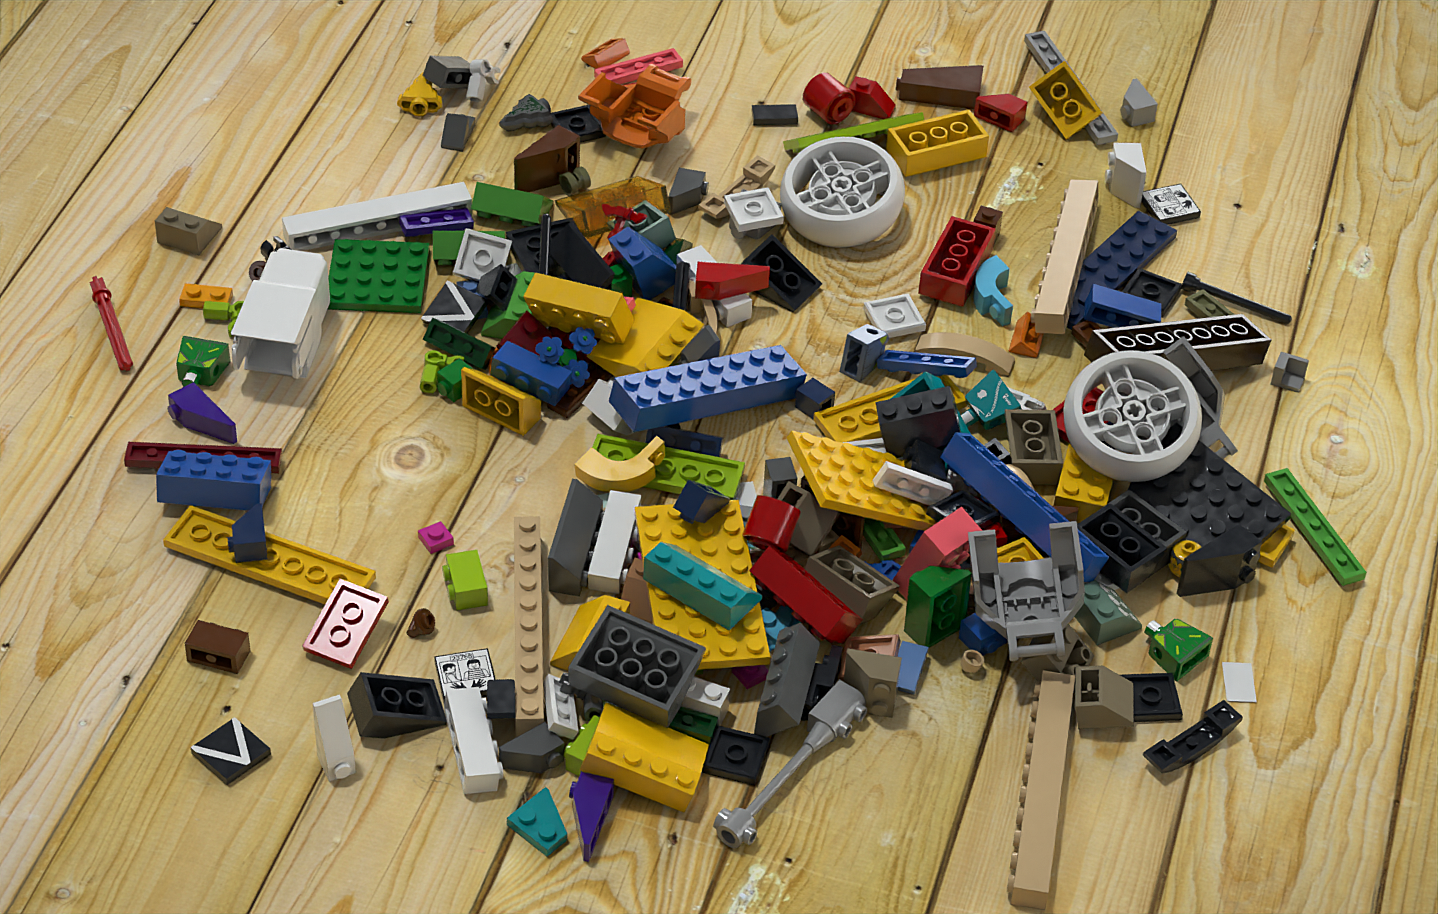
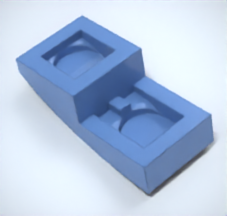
(912, 665)

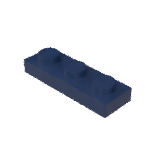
(687, 440)

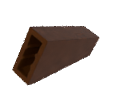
(941, 85)

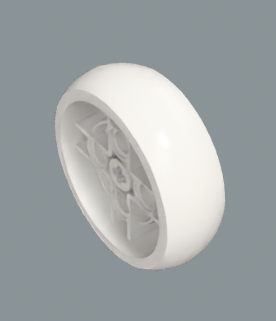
(842, 192)
(1119, 374)

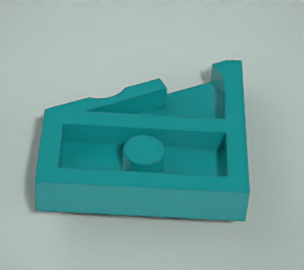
(539, 823)

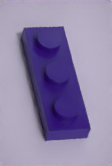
(443, 220)

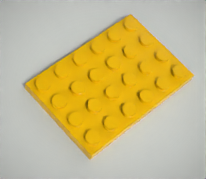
(844, 478)

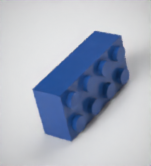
(213, 480)

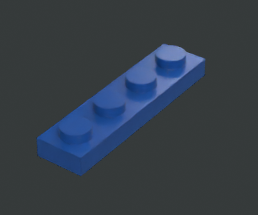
(932, 363)

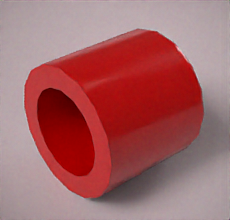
(828, 98)
(771, 523)

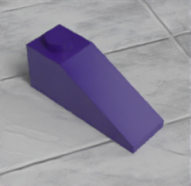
(200, 413)
(591, 803)

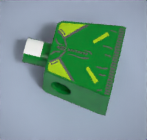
(201, 361)
(1177, 646)

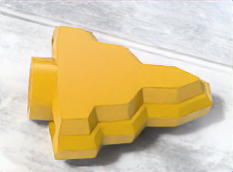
(420, 97)

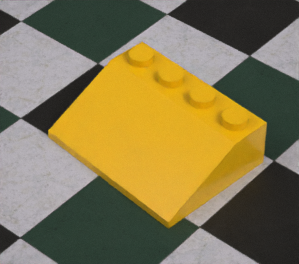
(652, 342)
(645, 757)

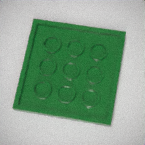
(378, 275)

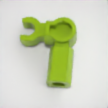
(222, 311)
(434, 362)

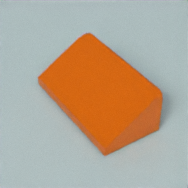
(607, 53)
(1025, 339)

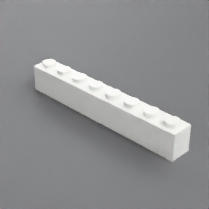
(369, 217)

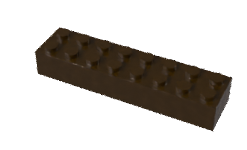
(1219, 340)

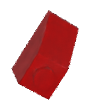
(871, 98)
(1001, 110)

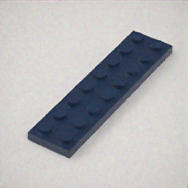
(1119, 258)

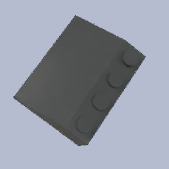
(636, 666)

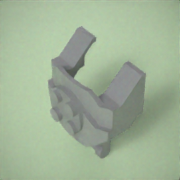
(1209, 393)
(1029, 596)

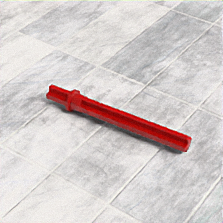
(102, 298)

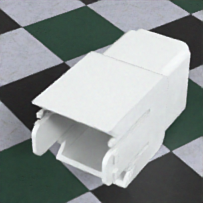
(283, 315)

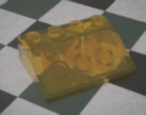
(587, 206)

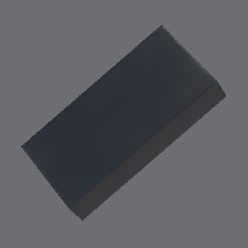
(774, 114)

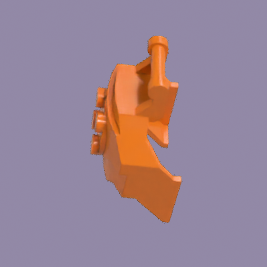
(639, 112)

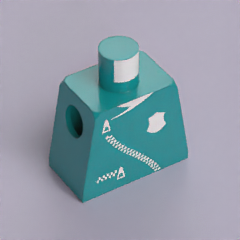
(988, 402)

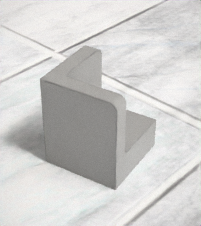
(1289, 372)

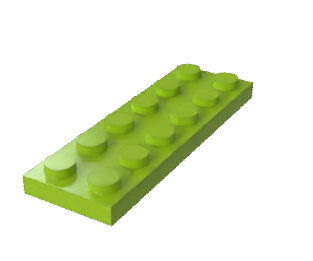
(858, 131)
(678, 466)

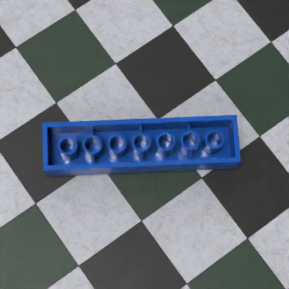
(706, 388)

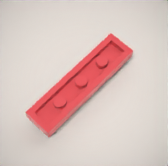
(631, 69)

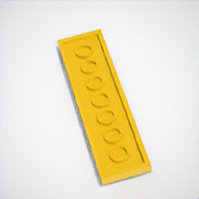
(288, 563)

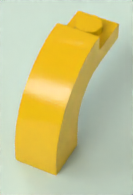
(620, 475)

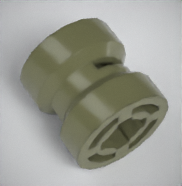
(574, 181)

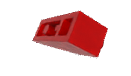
(727, 280)

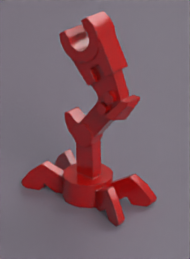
(621, 216)

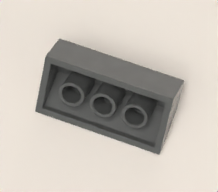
(574, 540)
(787, 681)

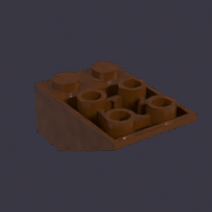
(547, 160)

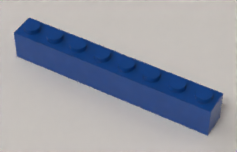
(1014, 498)

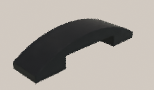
(1196, 740)

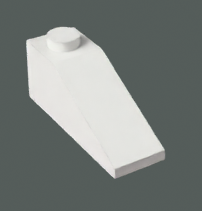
(333, 738)

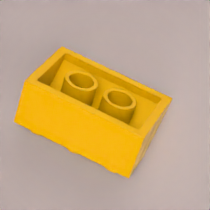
(499, 401)
(581, 626)

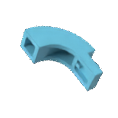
(987, 298)

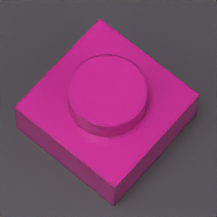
(435, 537)
(750, 675)

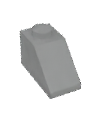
(1138, 105)

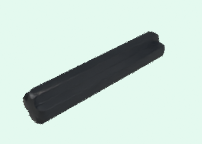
(681, 285)

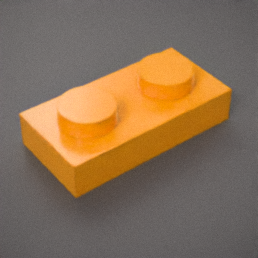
(196, 295)

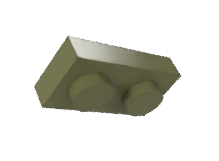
(1205, 305)

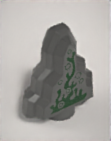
(527, 114)

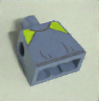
(862, 350)

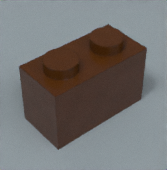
(217, 646)

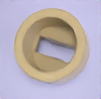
(976, 661)

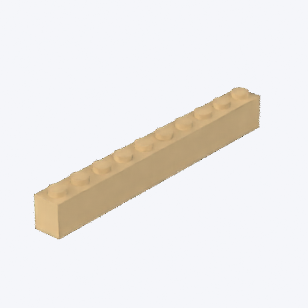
(1065, 257)
(528, 624)
(1042, 792)

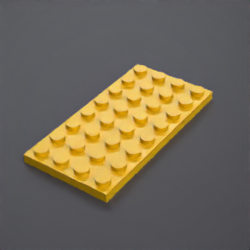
(724, 548)

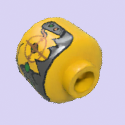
(1179, 552)

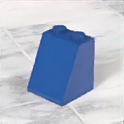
(645, 261)

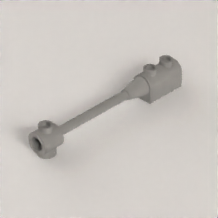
(825, 723)

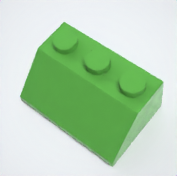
(510, 204)
(447, 244)
(500, 322)

